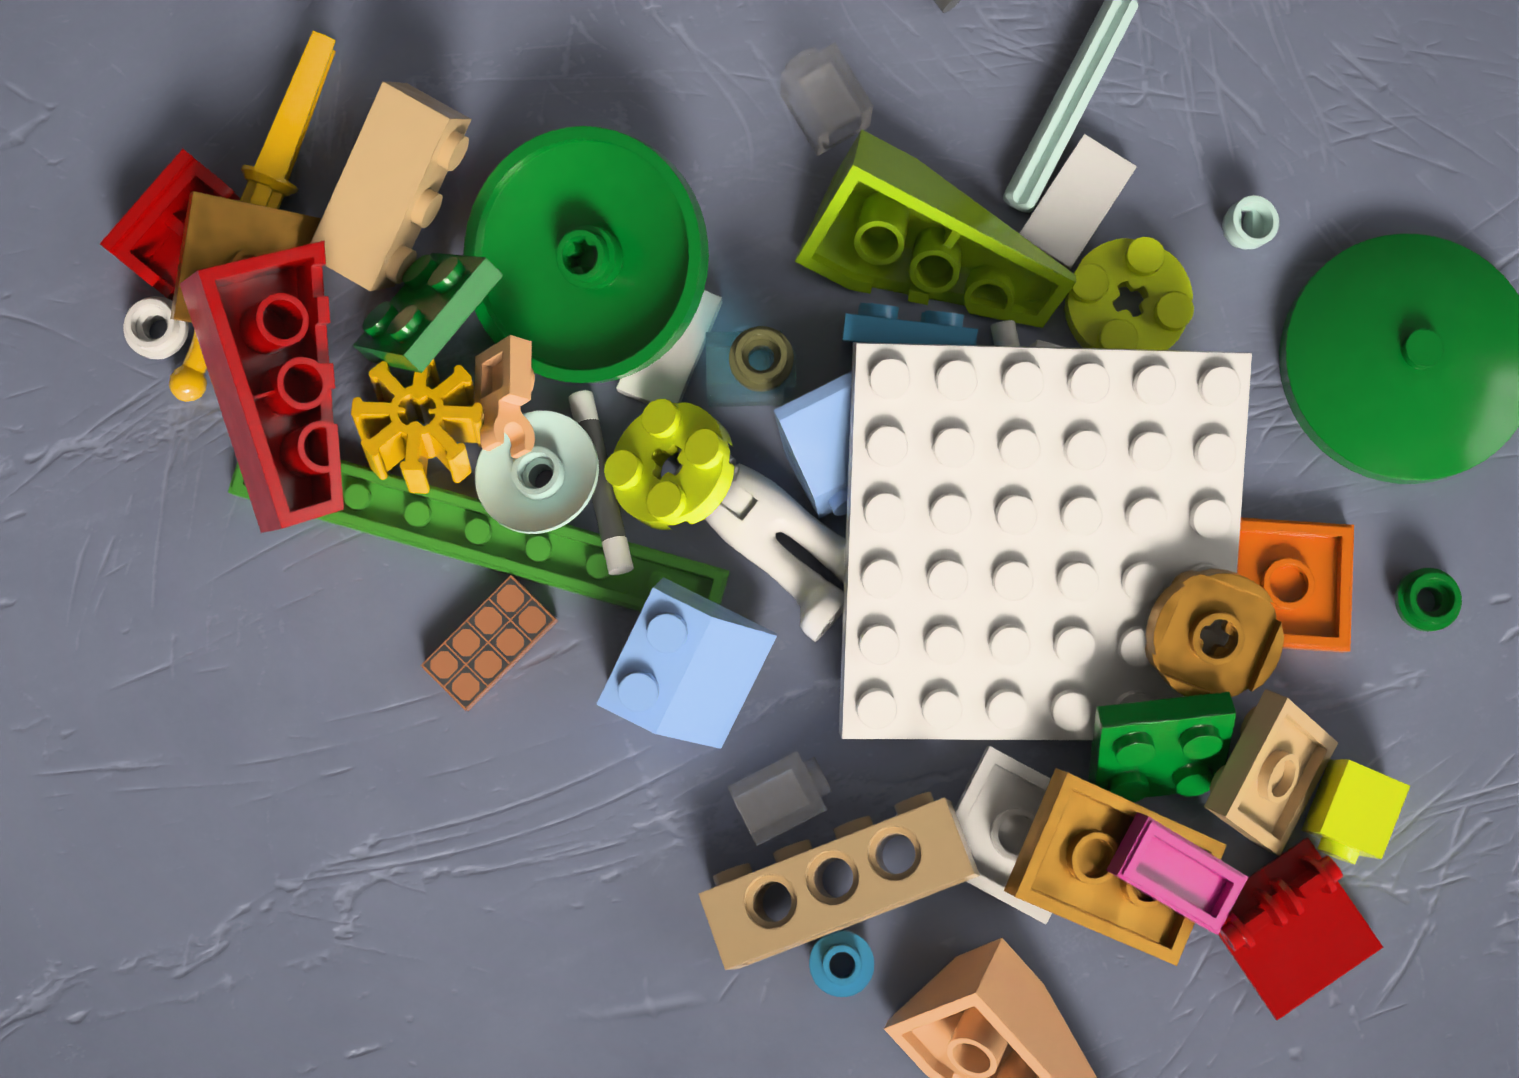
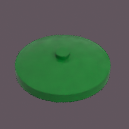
(593, 253)
(1404, 358)

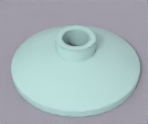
(508, 483)

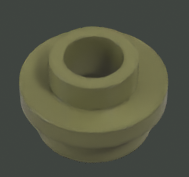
(761, 339)

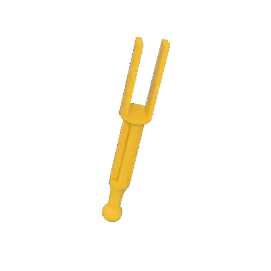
(270, 176)

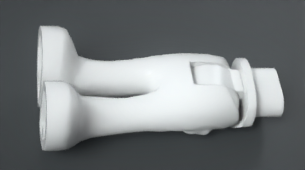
(749, 523)

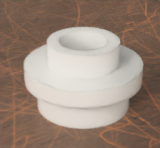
(138, 323)

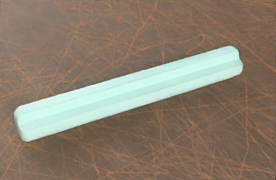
(1069, 104)

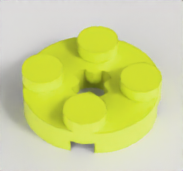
(1140, 267)
(649, 442)

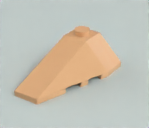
(987, 1021)

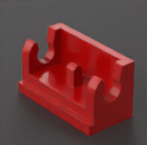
(153, 228)

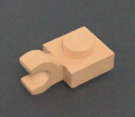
(501, 386)

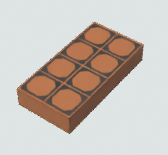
(489, 643)

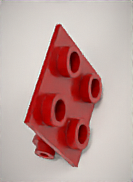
(1296, 929)

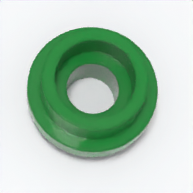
(1446, 596)

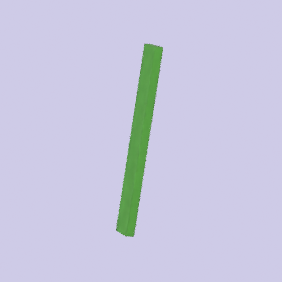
(464, 531)

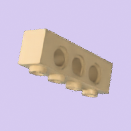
(736, 903)

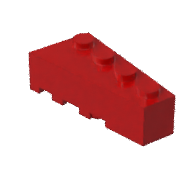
(273, 378)

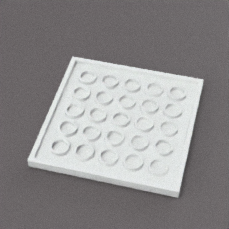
(1023, 526)

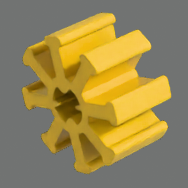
(396, 435)

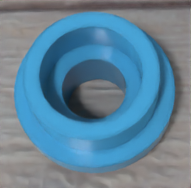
(841, 942)

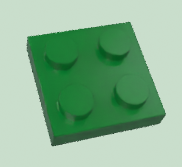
(427, 310)
(1161, 745)

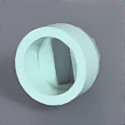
(1259, 223)

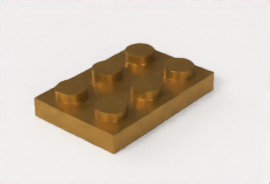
(1067, 863)

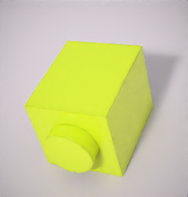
(1354, 811)

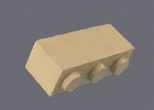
(391, 185)

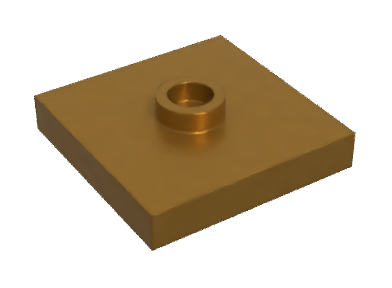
(233, 230)

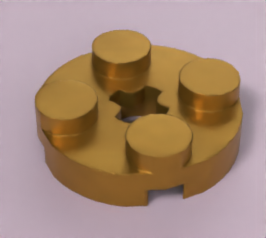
(1197, 601)

